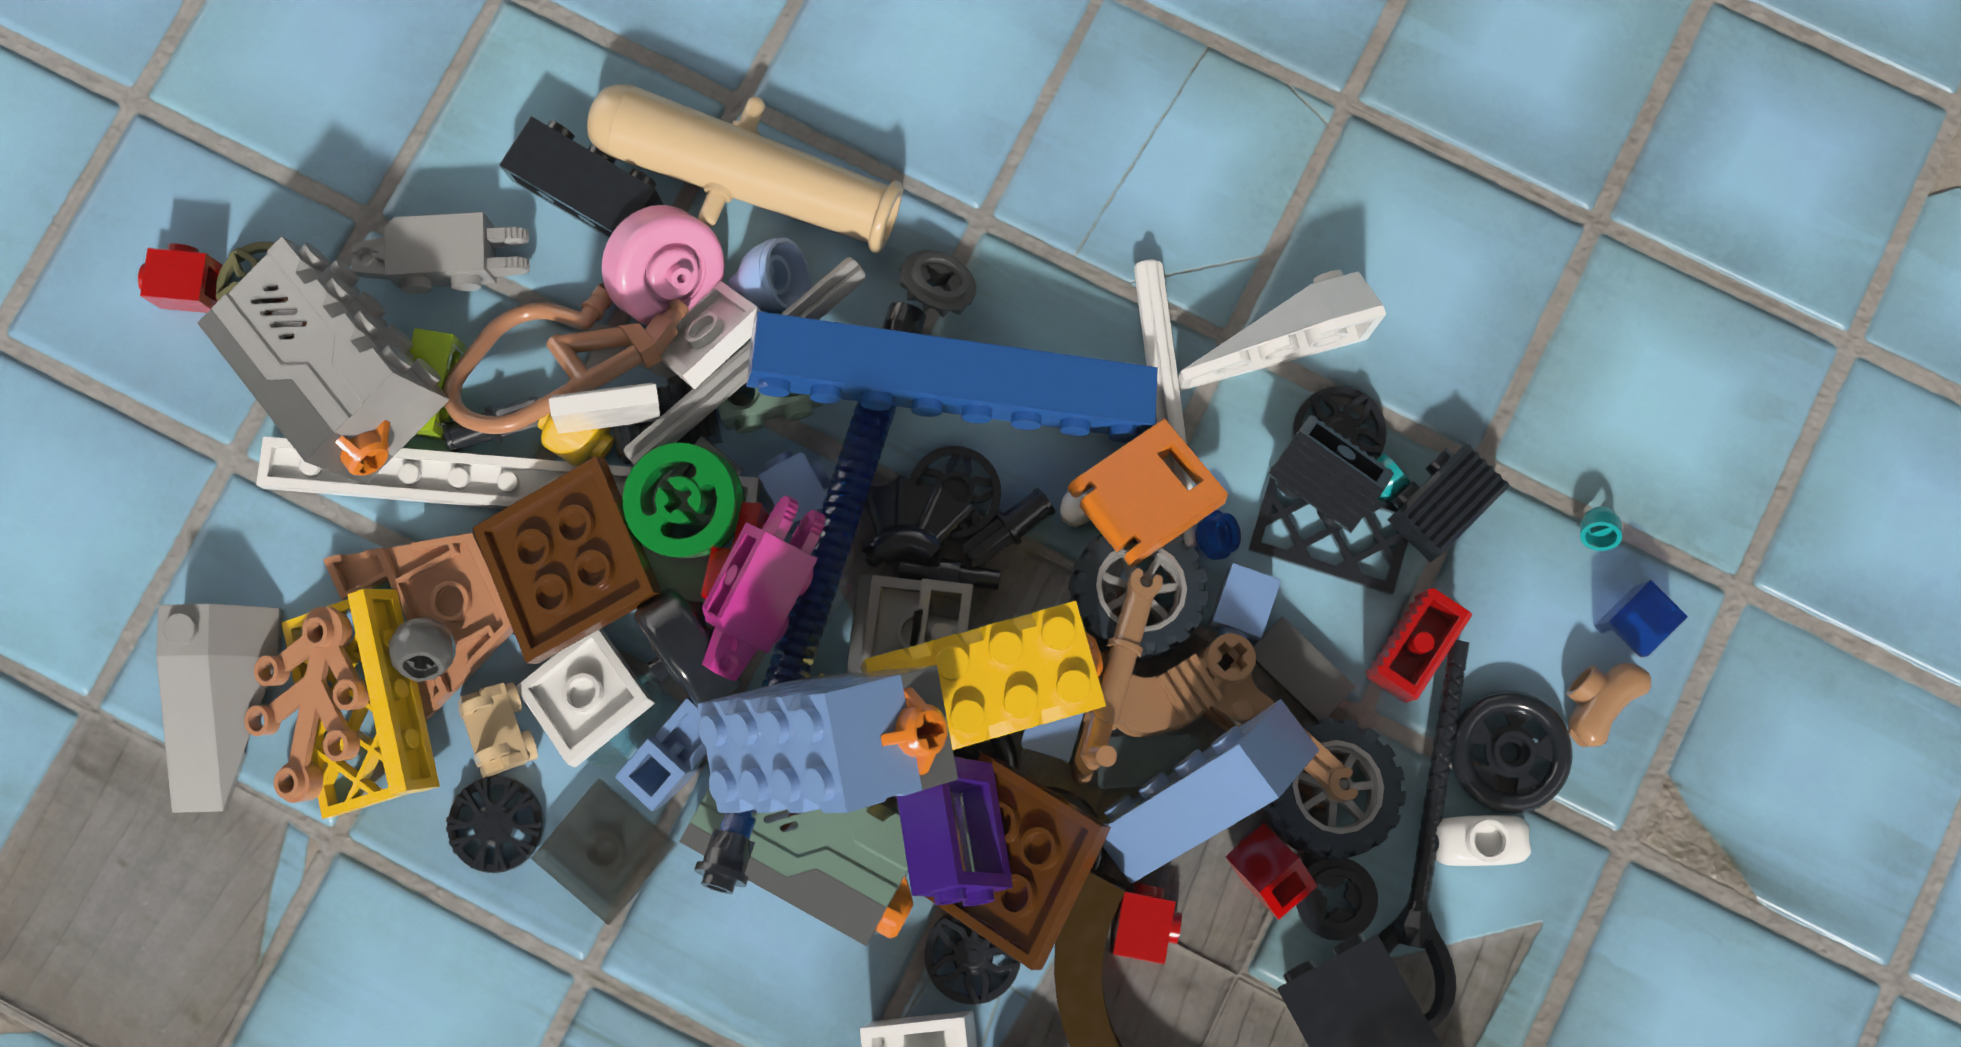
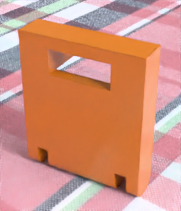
(1142, 497)

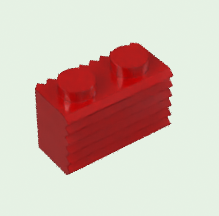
(1418, 645)

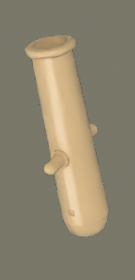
(740, 164)

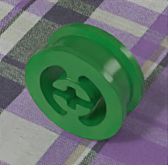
(656, 528)

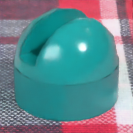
(1398, 481)
(1601, 529)

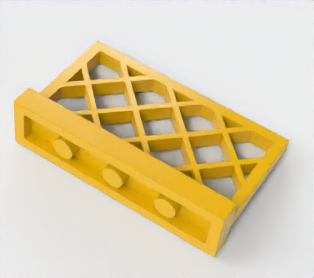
(396, 706)

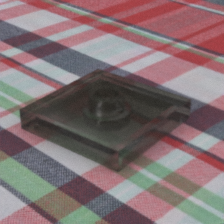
(604, 851)

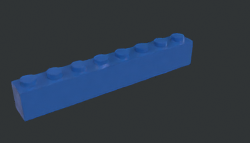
(950, 377)

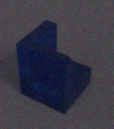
(1643, 618)

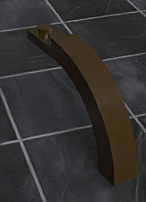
(1080, 963)

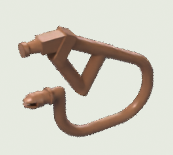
(645, 348)

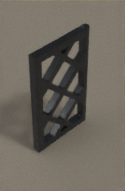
(1346, 570)

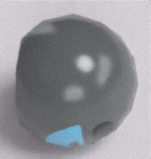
(422, 649)

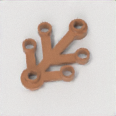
(323, 641)

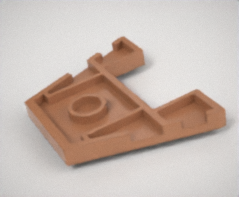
(438, 581)

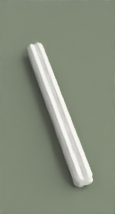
(1160, 354)

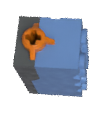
(828, 742)

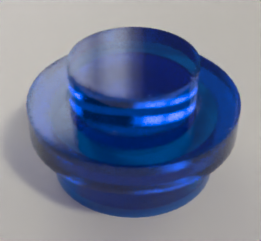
(1218, 535)

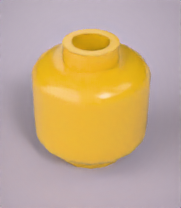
(575, 446)

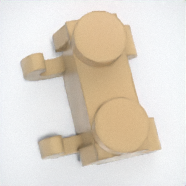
(494, 729)

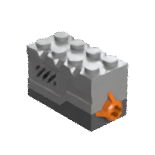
(324, 361)

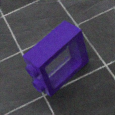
(956, 838)

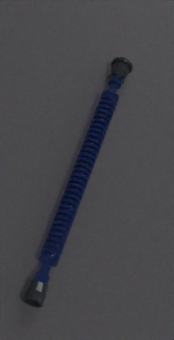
(843, 506)

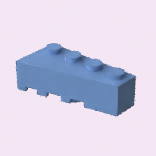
(1207, 792)

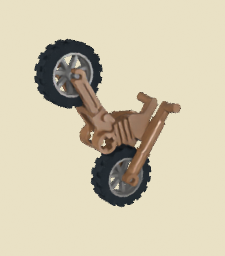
(1225, 697)

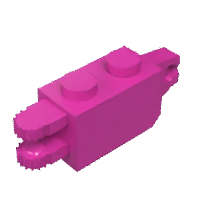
(759, 588)

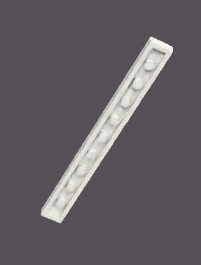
(444, 478)

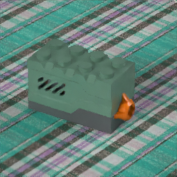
(828, 864)

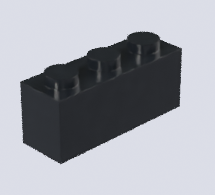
(576, 178)

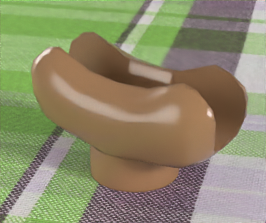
(1602, 699)

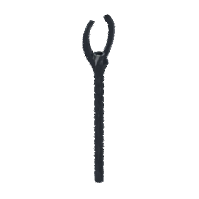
(1415, 922)

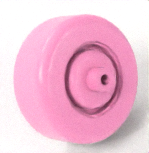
(660, 258)

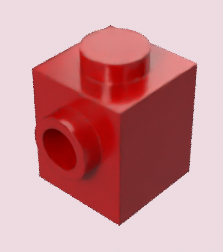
(179, 278)
(1271, 871)
(1145, 924)

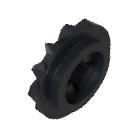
(1359, 893)

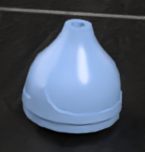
(772, 275)

